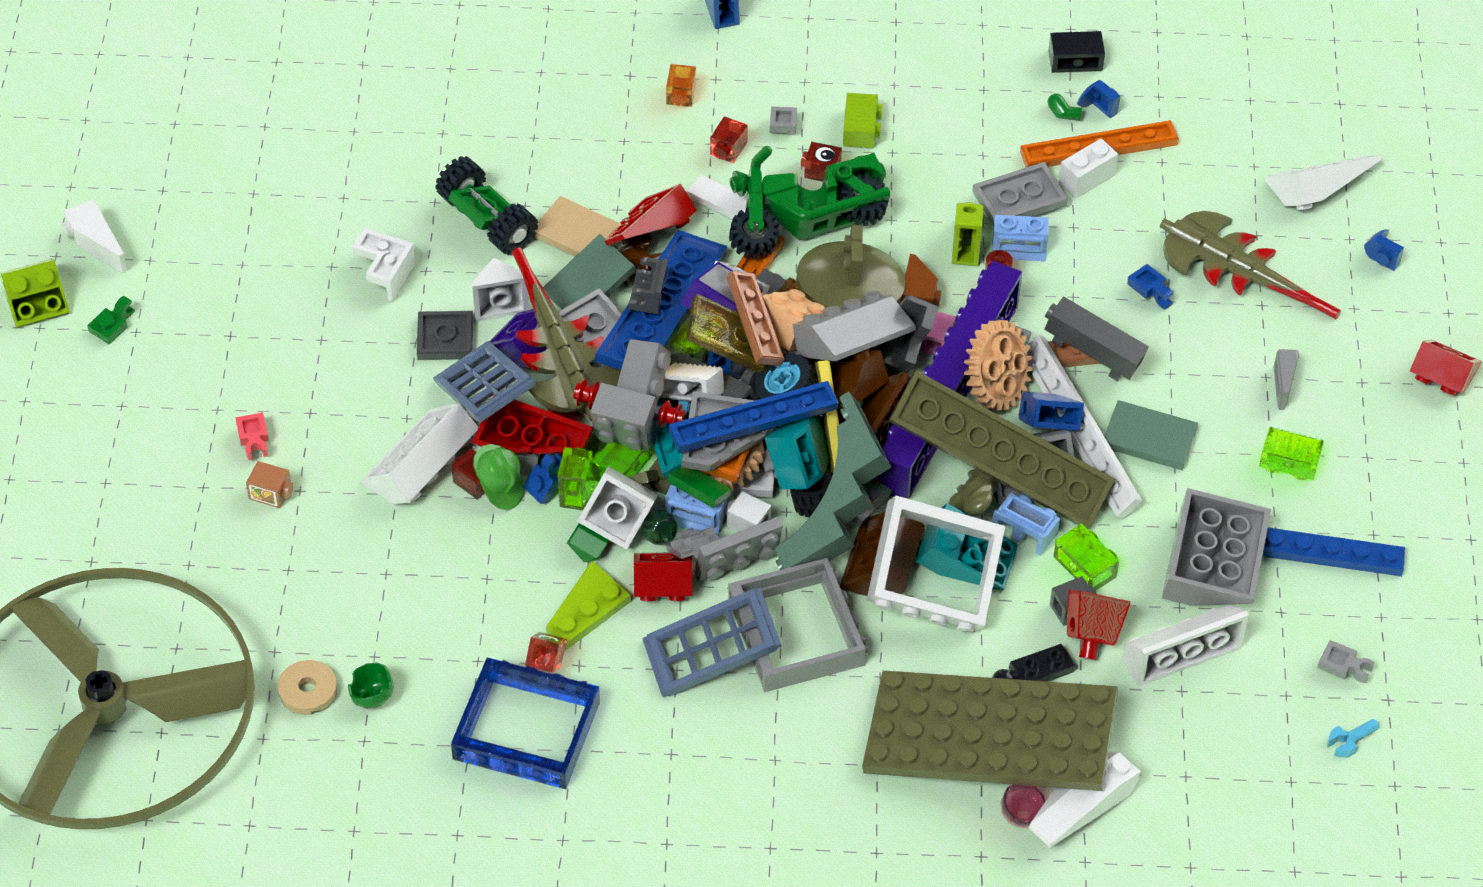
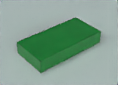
(699, 486)

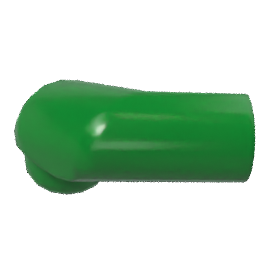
(1061, 109)

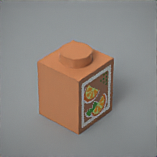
(269, 484)

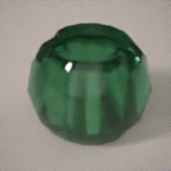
(659, 527)

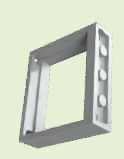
(789, 580)

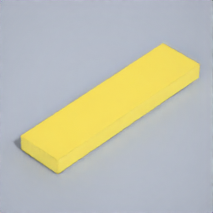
(830, 418)

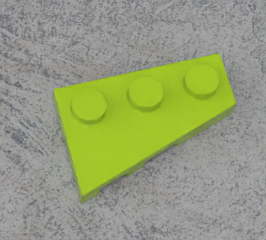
(587, 605)

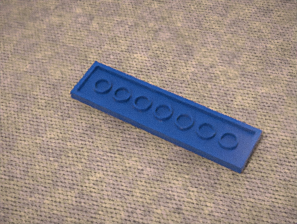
(687, 260)

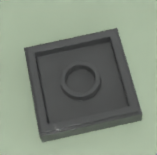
(444, 335)

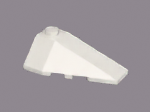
(1317, 182)
(1071, 809)

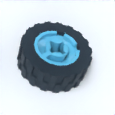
(790, 375)

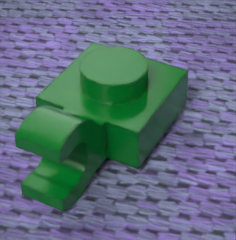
(111, 324)

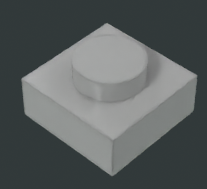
(783, 120)

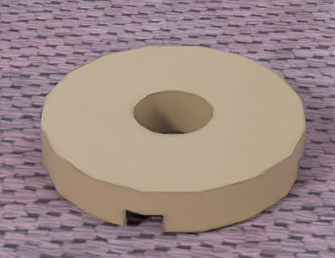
(307, 673)

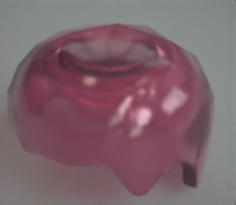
(1021, 804)

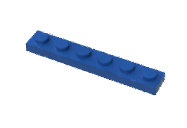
(753, 416)
(1334, 551)

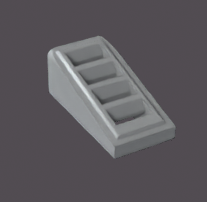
(1284, 372)

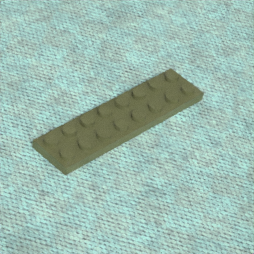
(1001, 450)

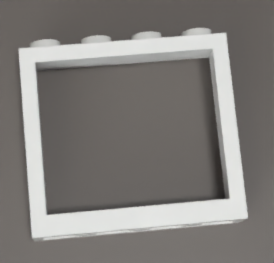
(948, 520)

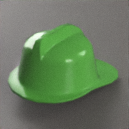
(499, 475)

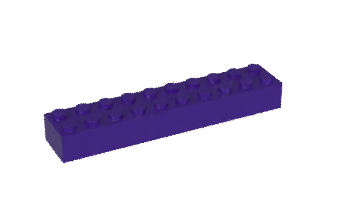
(992, 300)

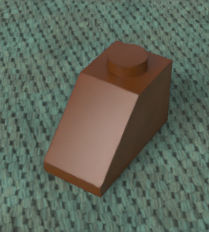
(921, 282)

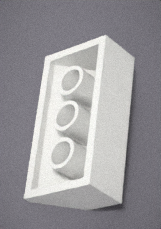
(421, 454)
(1185, 644)

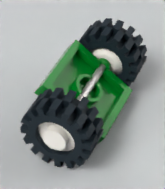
(508, 223)

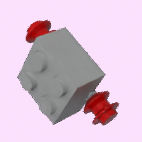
(625, 414)

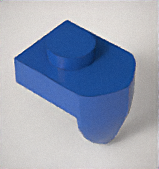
(1102, 97)
(1384, 250)

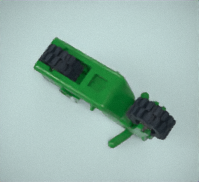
(805, 212)

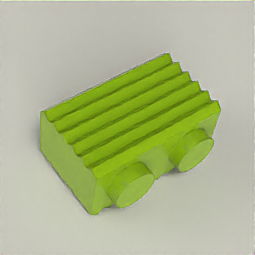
(860, 120)

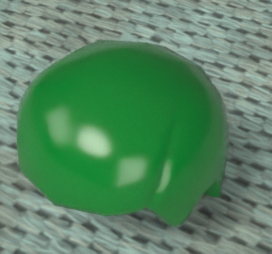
(371, 685)

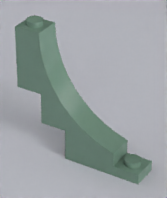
(857, 462)

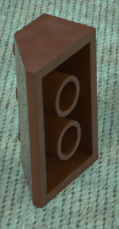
(857, 373)
(881, 404)
(862, 556)

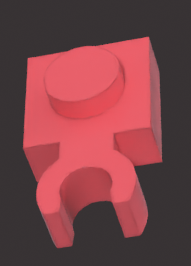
(252, 433)

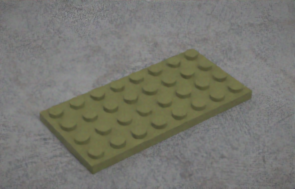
(991, 730)

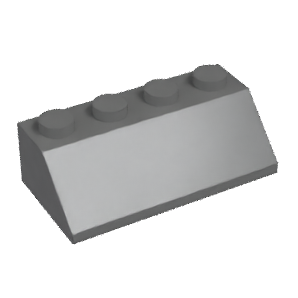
(851, 327)

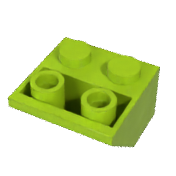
(34, 292)

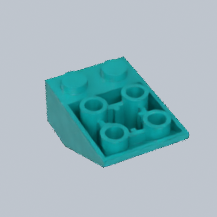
(799, 452)
(963, 555)

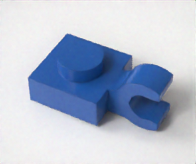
(1150, 282)
(542, 479)

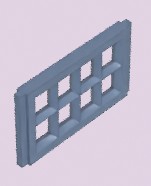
(501, 399)
(762, 620)

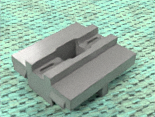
(689, 541)

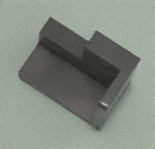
(903, 351)

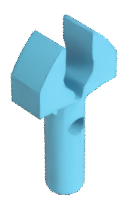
(1350, 737)

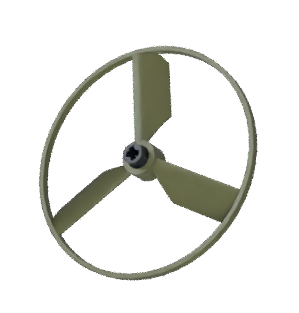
(105, 697)

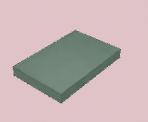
(590, 269)
(1150, 434)

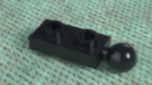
(1039, 666)

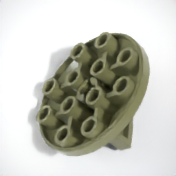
(848, 271)

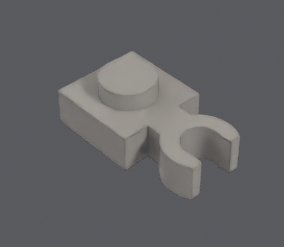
(1341, 660)

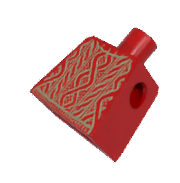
(1094, 620)

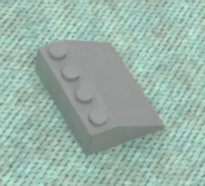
(1216, 551)

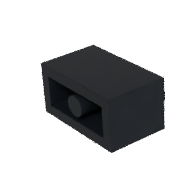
(1076, 51)

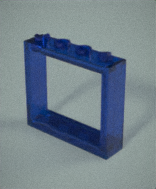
(514, 761)

